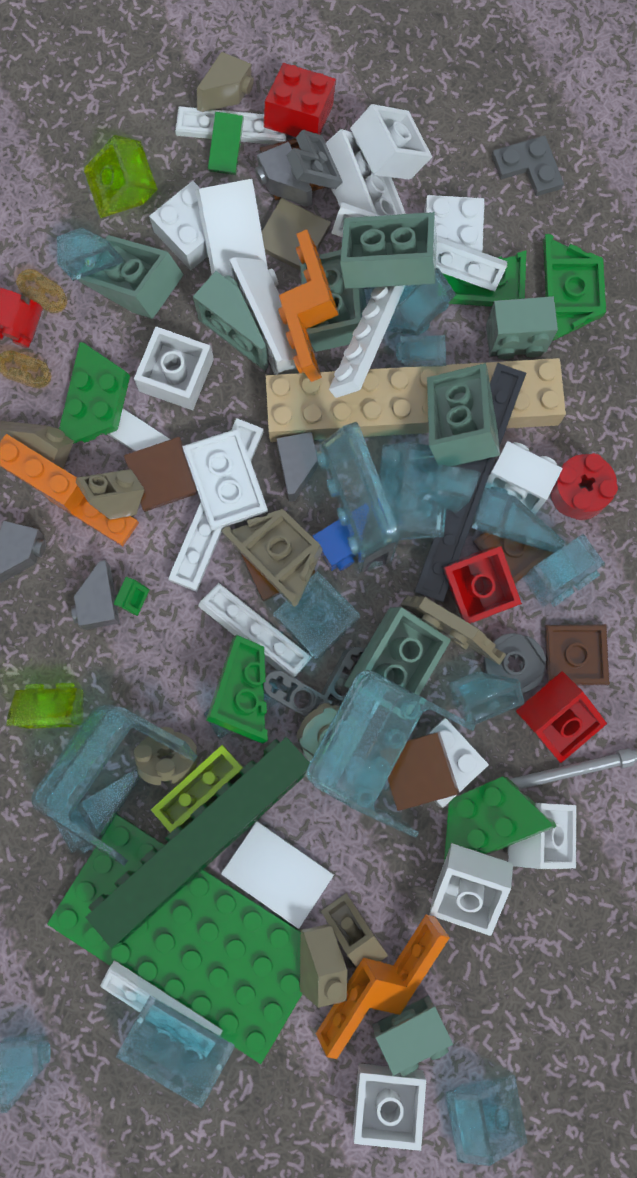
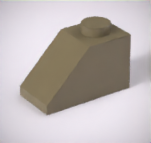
(224, 83)
(353, 931)
(322, 967)

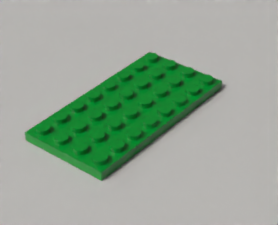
(200, 948)

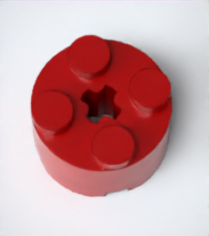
(18, 318)
(588, 471)

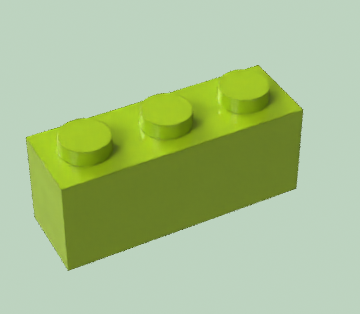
(197, 789)

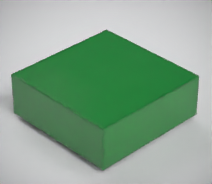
(131, 596)

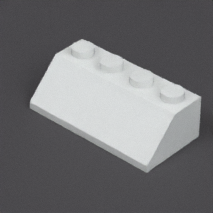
(359, 184)
(262, 299)

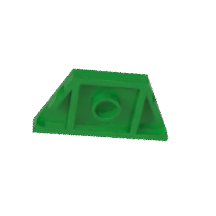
(575, 283)
(93, 396)
(493, 818)

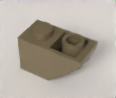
(113, 493)

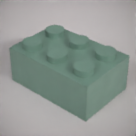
(389, 250)
(402, 650)

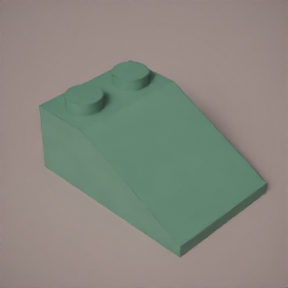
(140, 281)
(349, 303)
(226, 313)
(462, 416)

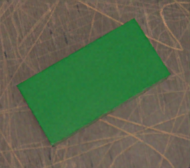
(225, 143)

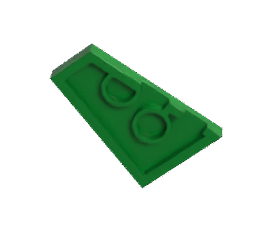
(510, 286)
(240, 692)

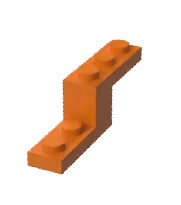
(307, 306)
(60, 489)
(382, 986)

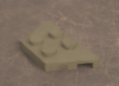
(278, 551)
(461, 632)

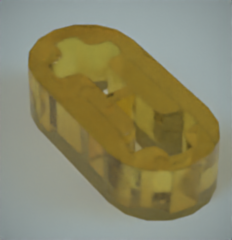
(45, 286)
(26, 363)

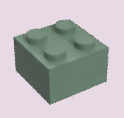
(521, 327)
(412, 1036)

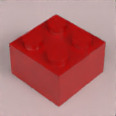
(299, 101)

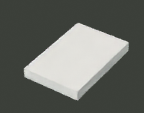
(230, 224)
(225, 479)
(277, 874)

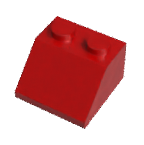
(482, 584)
(561, 716)

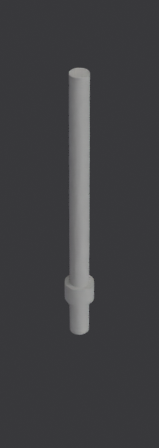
(622, 758)

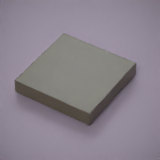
(281, 230)

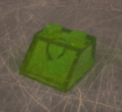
(120, 176)
(46, 707)

